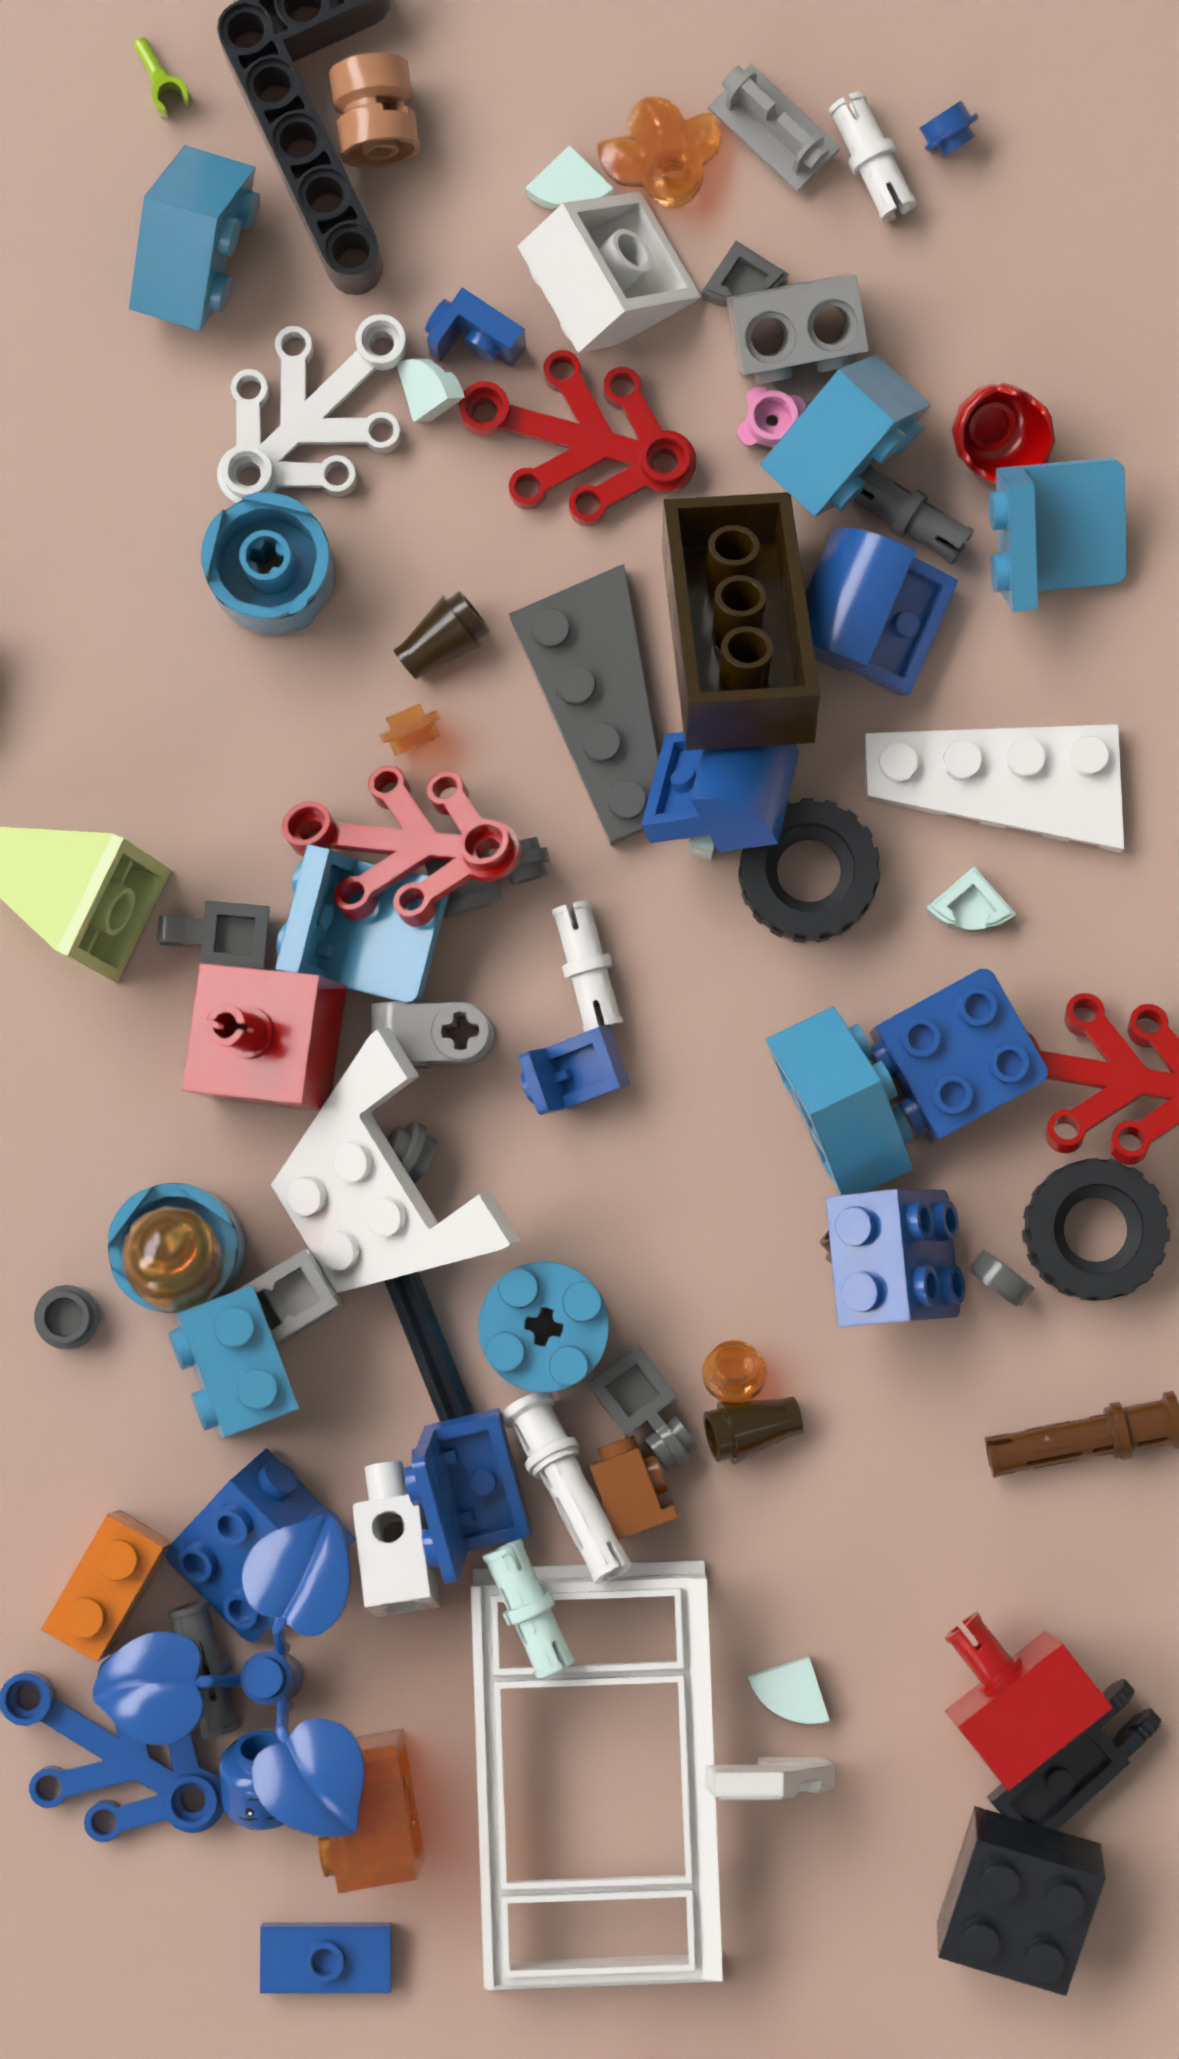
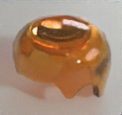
(172, 1258)

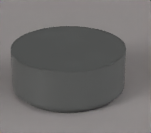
(1001, 1278)

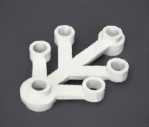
(306, 420)

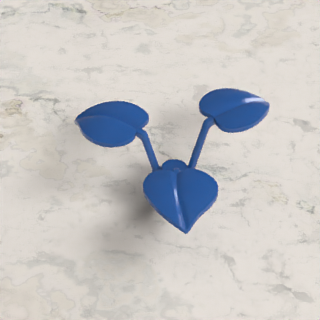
(154, 1682)

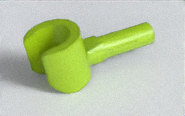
(159, 77)

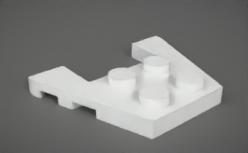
(356, 1196)

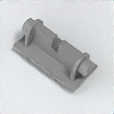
(772, 126)

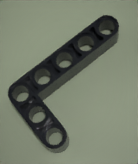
(296, 119)

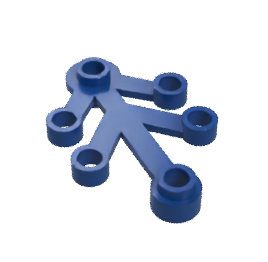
(122, 1761)

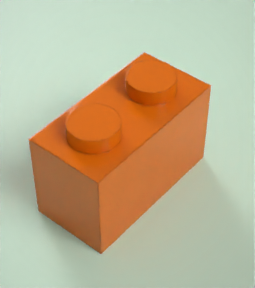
(107, 1585)

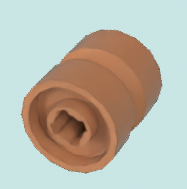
(374, 100)

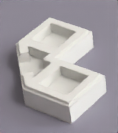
(770, 1779)

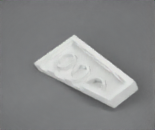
(1018, 778)

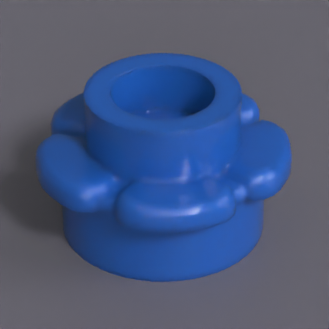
(949, 129)

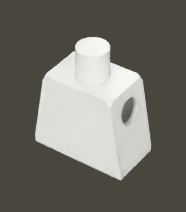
(397, 1572)

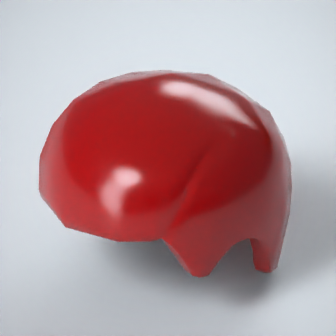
(1002, 429)

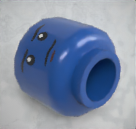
(236, 1782)

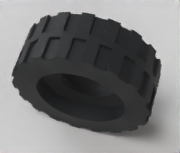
(840, 909)
(1144, 1220)

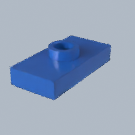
(326, 1957)

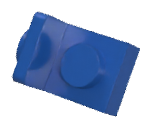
(486, 330)

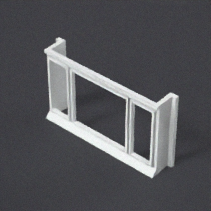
(700, 1883)

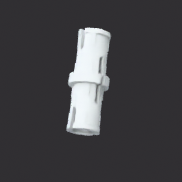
(872, 156)
(587, 965)

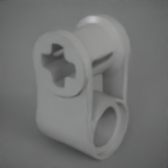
(425, 1028)

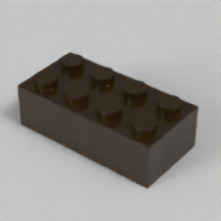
(739, 622)

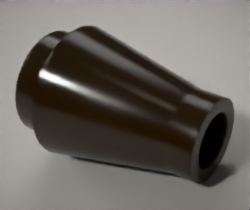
(442, 635)
(750, 1427)

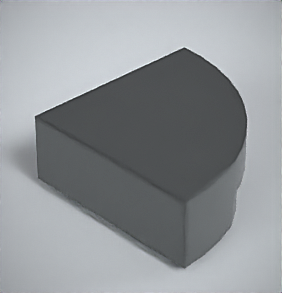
(742, 273)

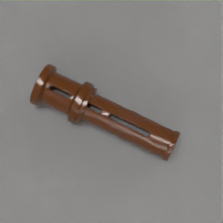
(1114, 1432)

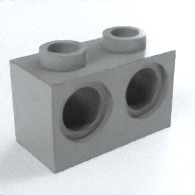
(795, 311)
(295, 1296)

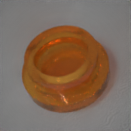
(410, 728)
(734, 1372)

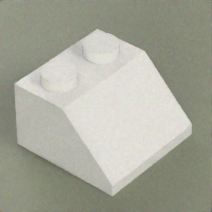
(607, 269)

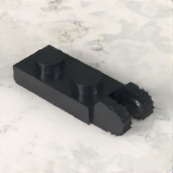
(1079, 1769)

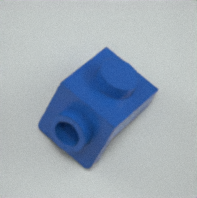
(573, 1071)

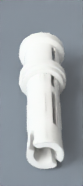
(554, 1460)

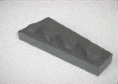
(595, 686)

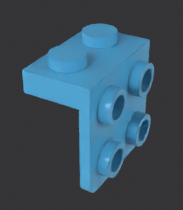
(1057, 528)
(367, 954)
(233, 1362)

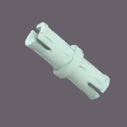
(528, 1608)

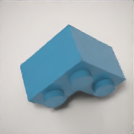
(186, 234)
(850, 423)
(843, 1101)

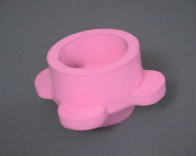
(768, 403)

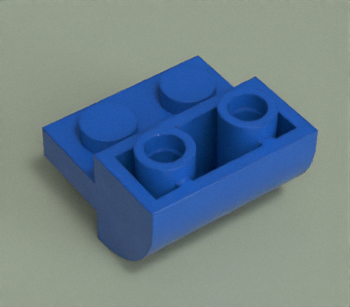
(875, 608)
(720, 793)

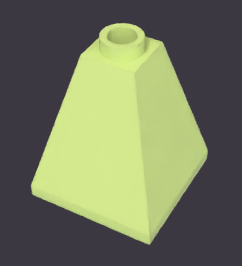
(81, 892)

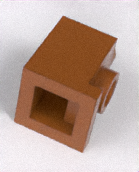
(631, 1488)

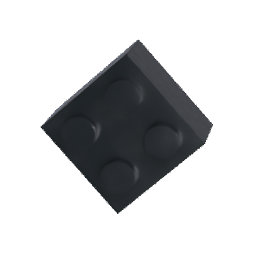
(1020, 1901)

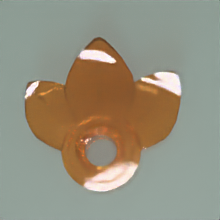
(661, 144)

